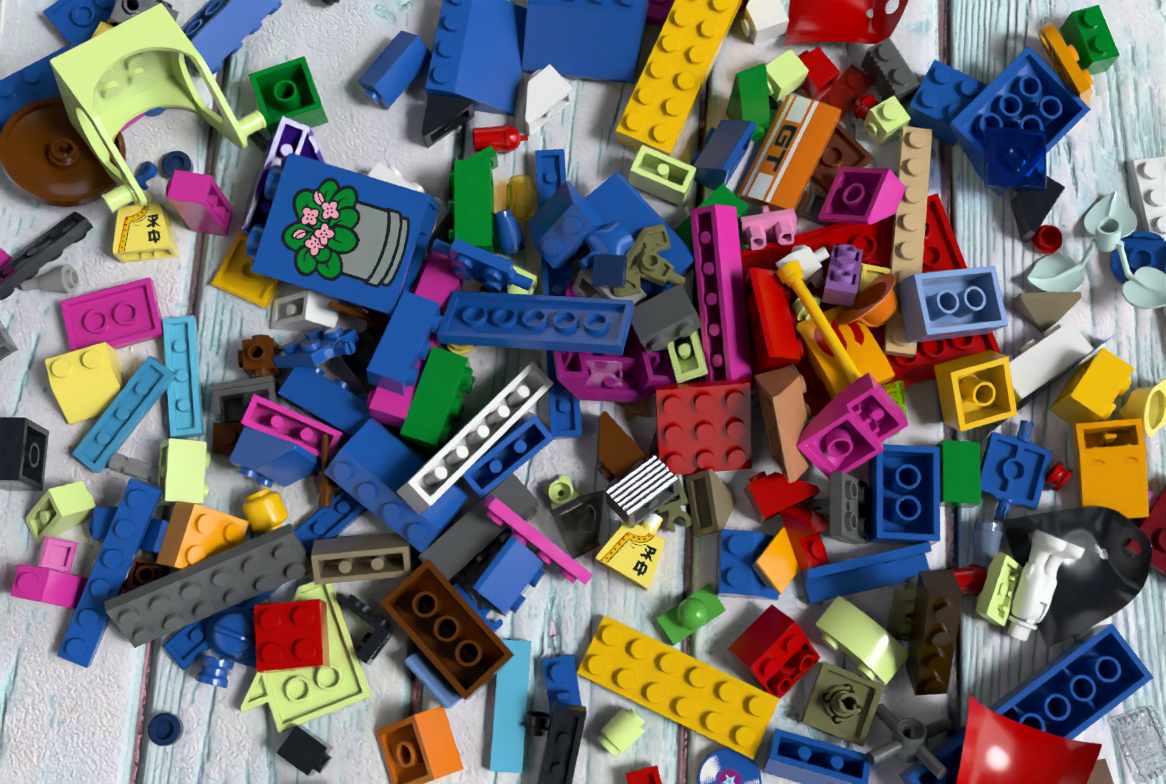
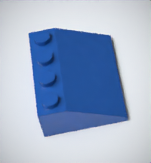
(585, 38)
(479, 54)
(1022, 98)

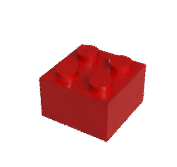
(291, 636)

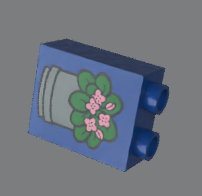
(342, 233)

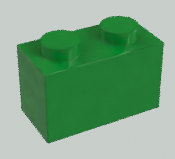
(1091, 39)
(959, 474)

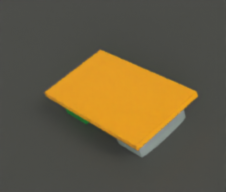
(777, 562)

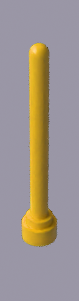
(793, 277)

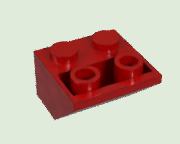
(774, 652)

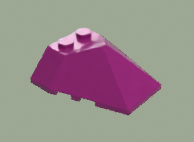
(614, 376)

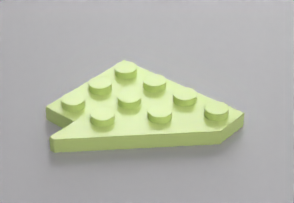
(313, 693)

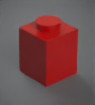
(821, 72)

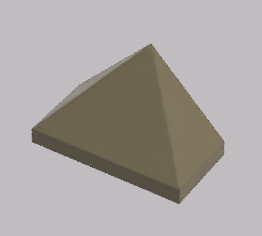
(1044, 308)
(709, 502)

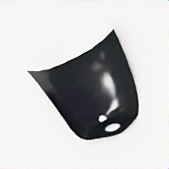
(1088, 586)

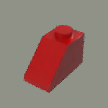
(774, 494)

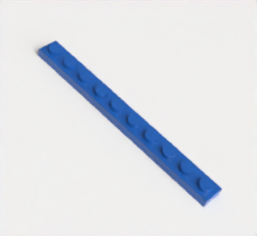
(564, 406)

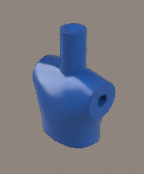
(608, 240)

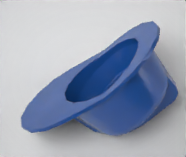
(233, 635)

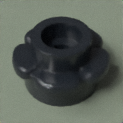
(536, 723)

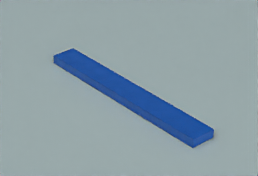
(325, 523)

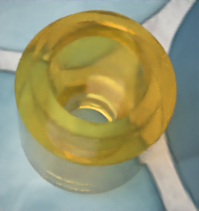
(520, 197)

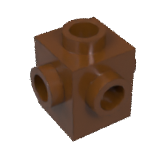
(261, 366)

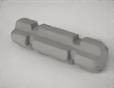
(134, 467)

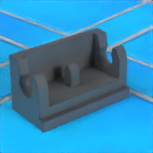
(233, 397)

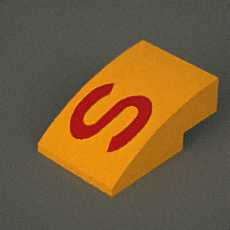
(857, 342)

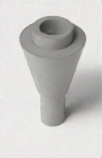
(61, 279)

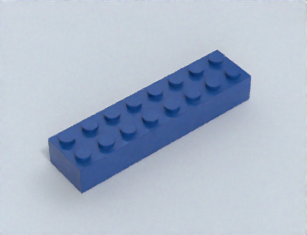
(1057, 698)

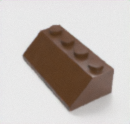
(447, 629)

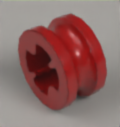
(1058, 476)

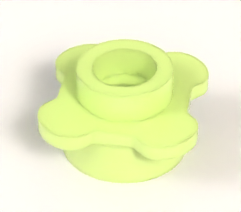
(564, 485)

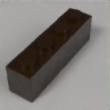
(933, 631)

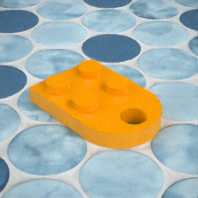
(1064, 62)

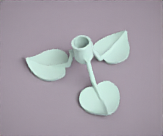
(1108, 222)

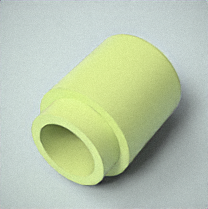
(621, 731)

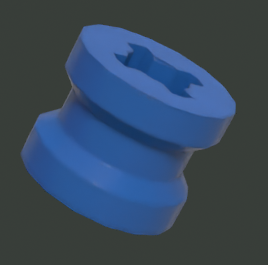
(214, 671)

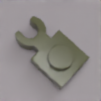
(674, 509)

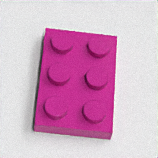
(114, 316)

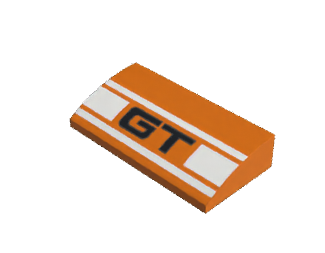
(790, 153)

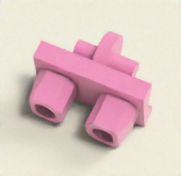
(768, 227)

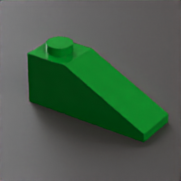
(750, 99)

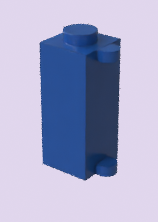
(394, 69)

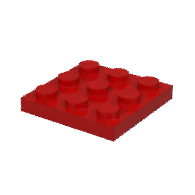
(704, 426)

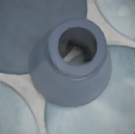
(986, 541)

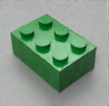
(472, 203)
(438, 401)

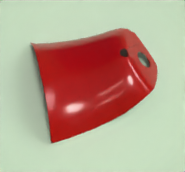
(841, 21)
(1014, 753)

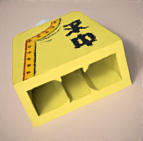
(144, 232)
(634, 551)

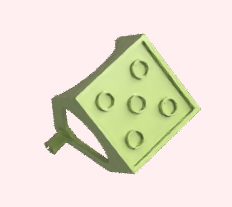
(132, 72)

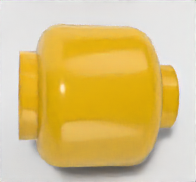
(264, 511)

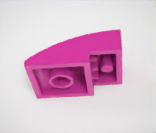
(851, 427)

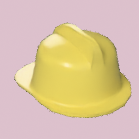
(1149, 405)

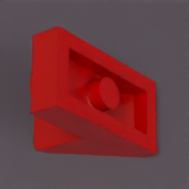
(803, 533)

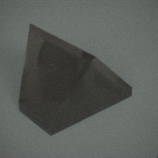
(579, 523)

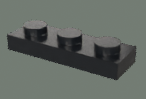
(562, 744)

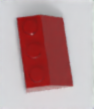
(771, 320)

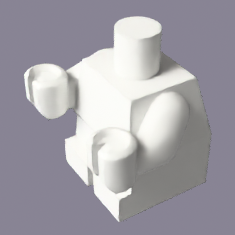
(810, 263)

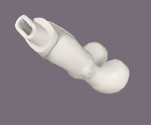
(1038, 582)

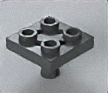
(846, 508)

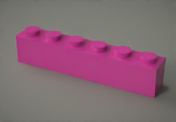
(435, 284)
(721, 293)

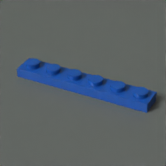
(110, 571)

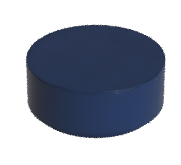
(176, 161)
(165, 729)

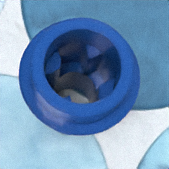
(508, 233)

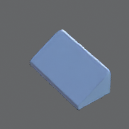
(433, 679)

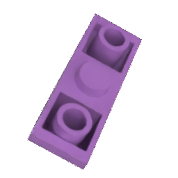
(842, 275)

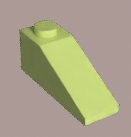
(687, 357)

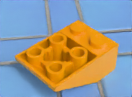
(1112, 466)

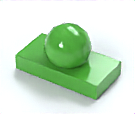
(690, 614)

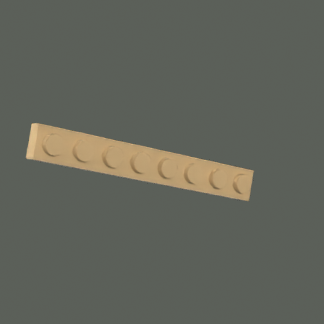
(908, 227)

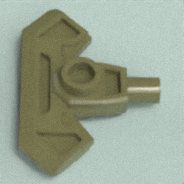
(646, 263)

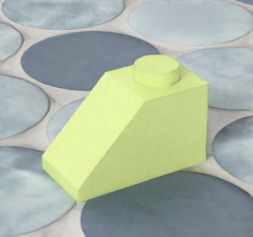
(60, 510)

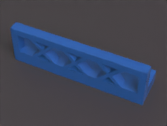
(865, 573)

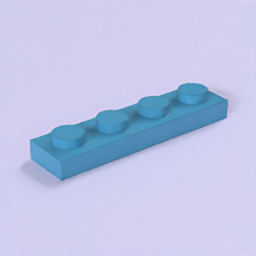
(124, 414)

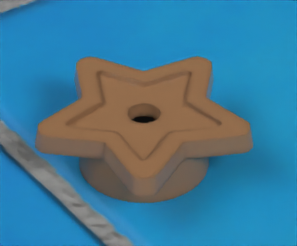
(632, 410)

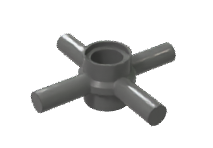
(910, 741)

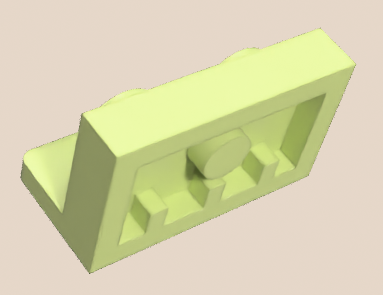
(999, 590)

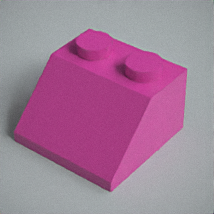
(862, 196)

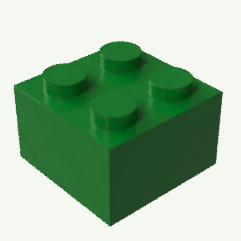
(288, 92)

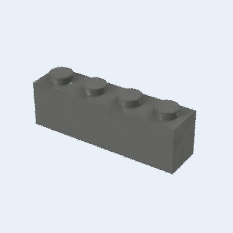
(476, 533)

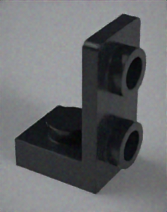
(370, 644)

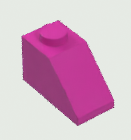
(48, 586)

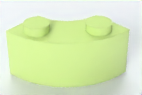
(862, 640)

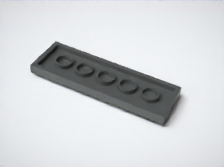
(210, 586)

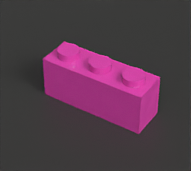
(200, 202)
(289, 425)

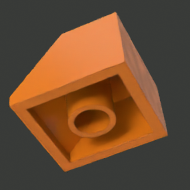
(419, 748)

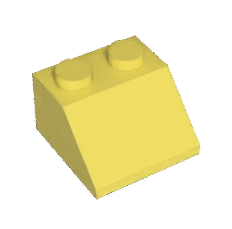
(86, 381)

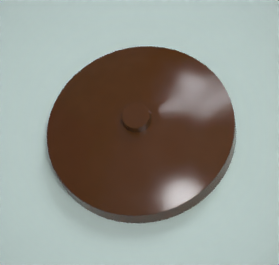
(50, 158)

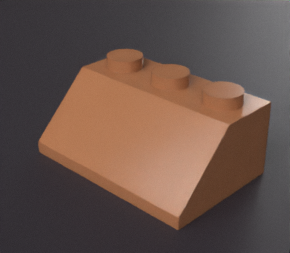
(784, 418)

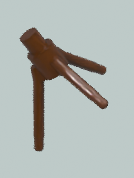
(375, 321)
(324, 485)

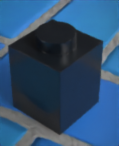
(306, 751)

